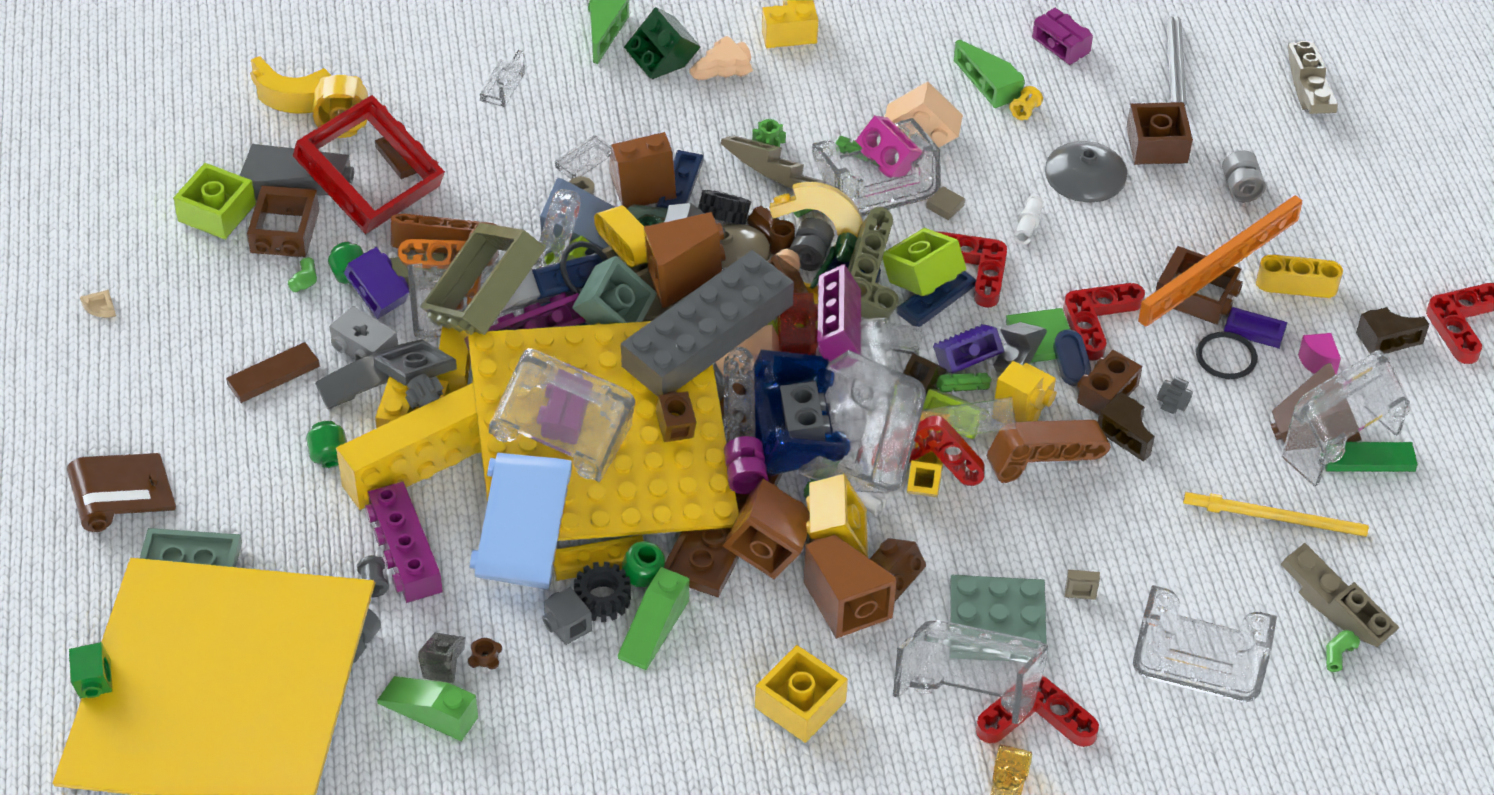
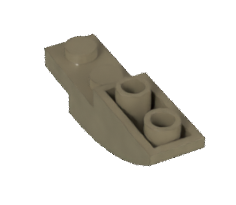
(1309, 78)
(1342, 604)

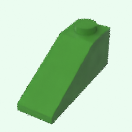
(606, 22)
(990, 74)
(655, 618)
(432, 704)

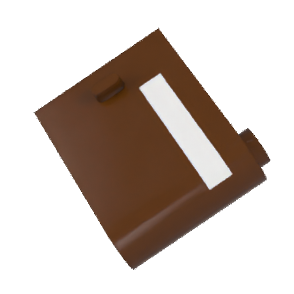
(118, 486)

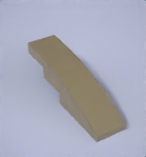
(767, 160)

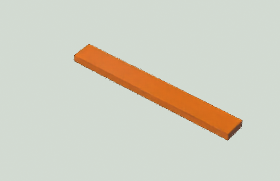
(1219, 261)

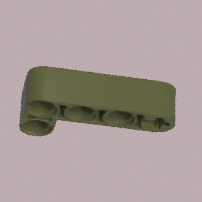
(870, 262)

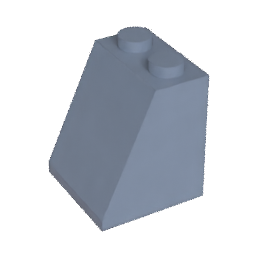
(585, 221)

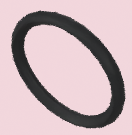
(564, 259)
(1205, 366)

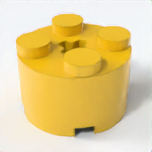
(336, 95)

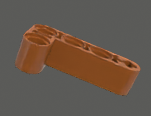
(432, 228)
(1044, 443)

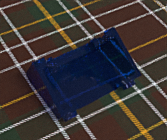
(780, 451)

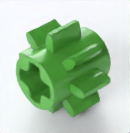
(769, 132)

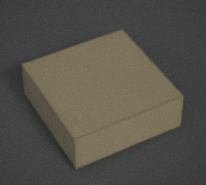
(945, 203)
(1082, 584)

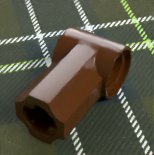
(778, 232)

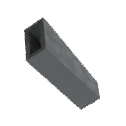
(278, 168)

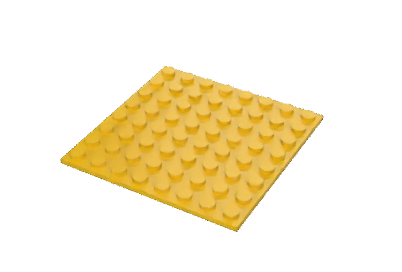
(650, 481)
(217, 682)

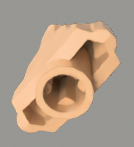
(723, 60)

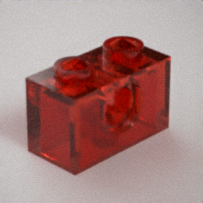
(797, 339)

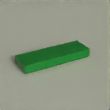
(1376, 457)

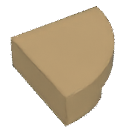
(98, 304)

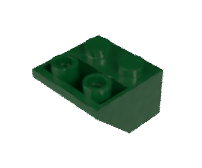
(661, 44)

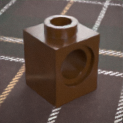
(672, 426)

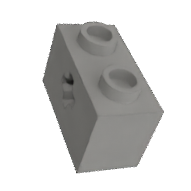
(360, 334)

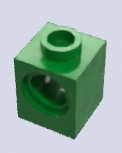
(90, 670)

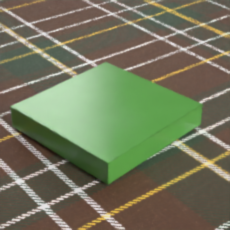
(1052, 320)

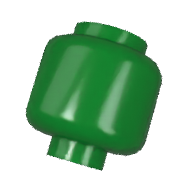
(340, 257)
(323, 441)
(642, 563)

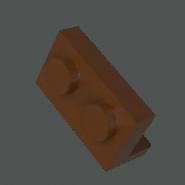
(900, 559)

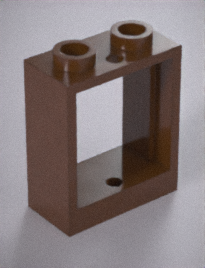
(283, 202)
(1197, 304)

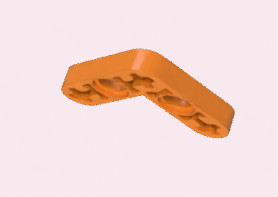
(432, 245)

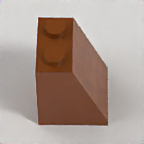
(643, 170)
(683, 255)
(769, 529)
(847, 586)

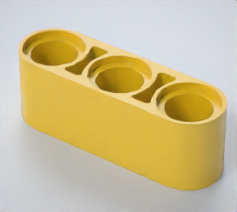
(622, 234)
(1299, 276)
(454, 345)

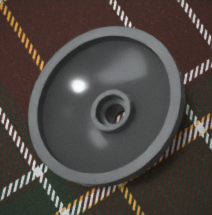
(1086, 171)

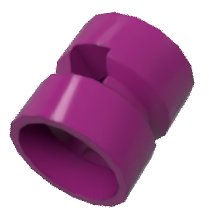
(745, 463)

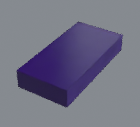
(1256, 327)

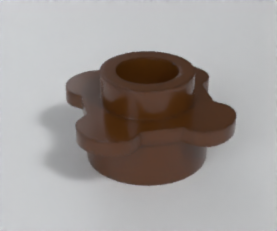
(481, 647)

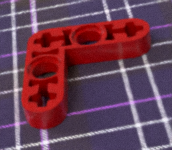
(986, 262)
(1123, 298)
(1455, 316)
(940, 442)
(1063, 723)

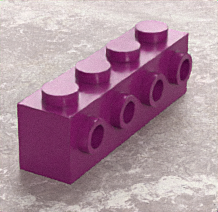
(838, 313)
(556, 314)
(404, 542)

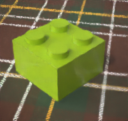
(214, 200)
(924, 261)

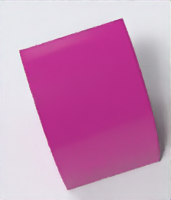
(1318, 351)

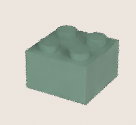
(614, 295)

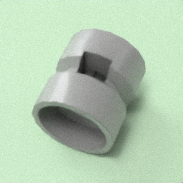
(1243, 176)

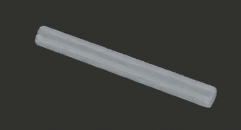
(1176, 60)

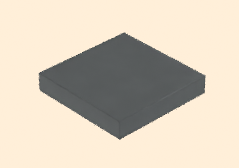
(413, 361)

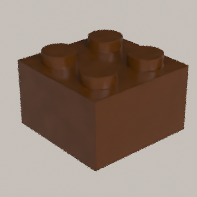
(1159, 133)

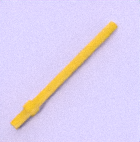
(1215, 503)

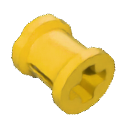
(1026, 102)

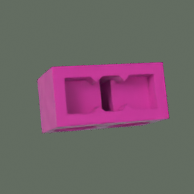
(891, 142)

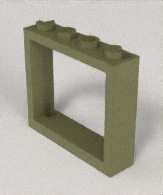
(520, 256)

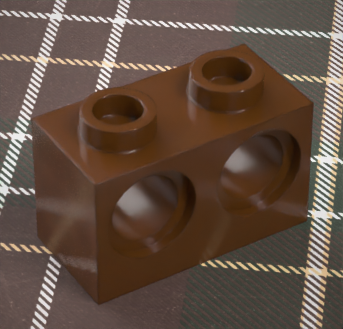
(1109, 378)

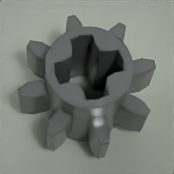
(423, 391)
(1174, 395)

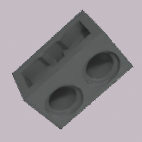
(803, 411)

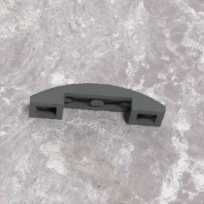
(353, 379)

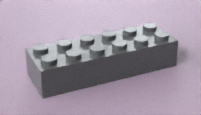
(707, 324)

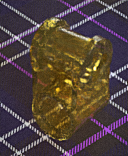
(1010, 770)

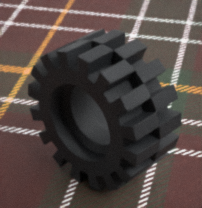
(725, 206)
(604, 577)

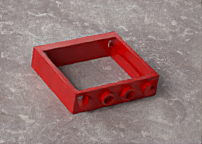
(340, 190)

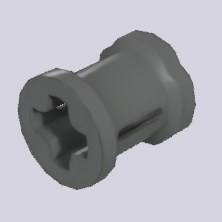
(372, 569)

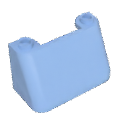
(522, 519)

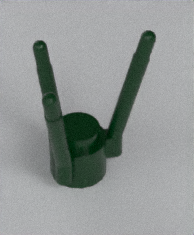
(842, 251)

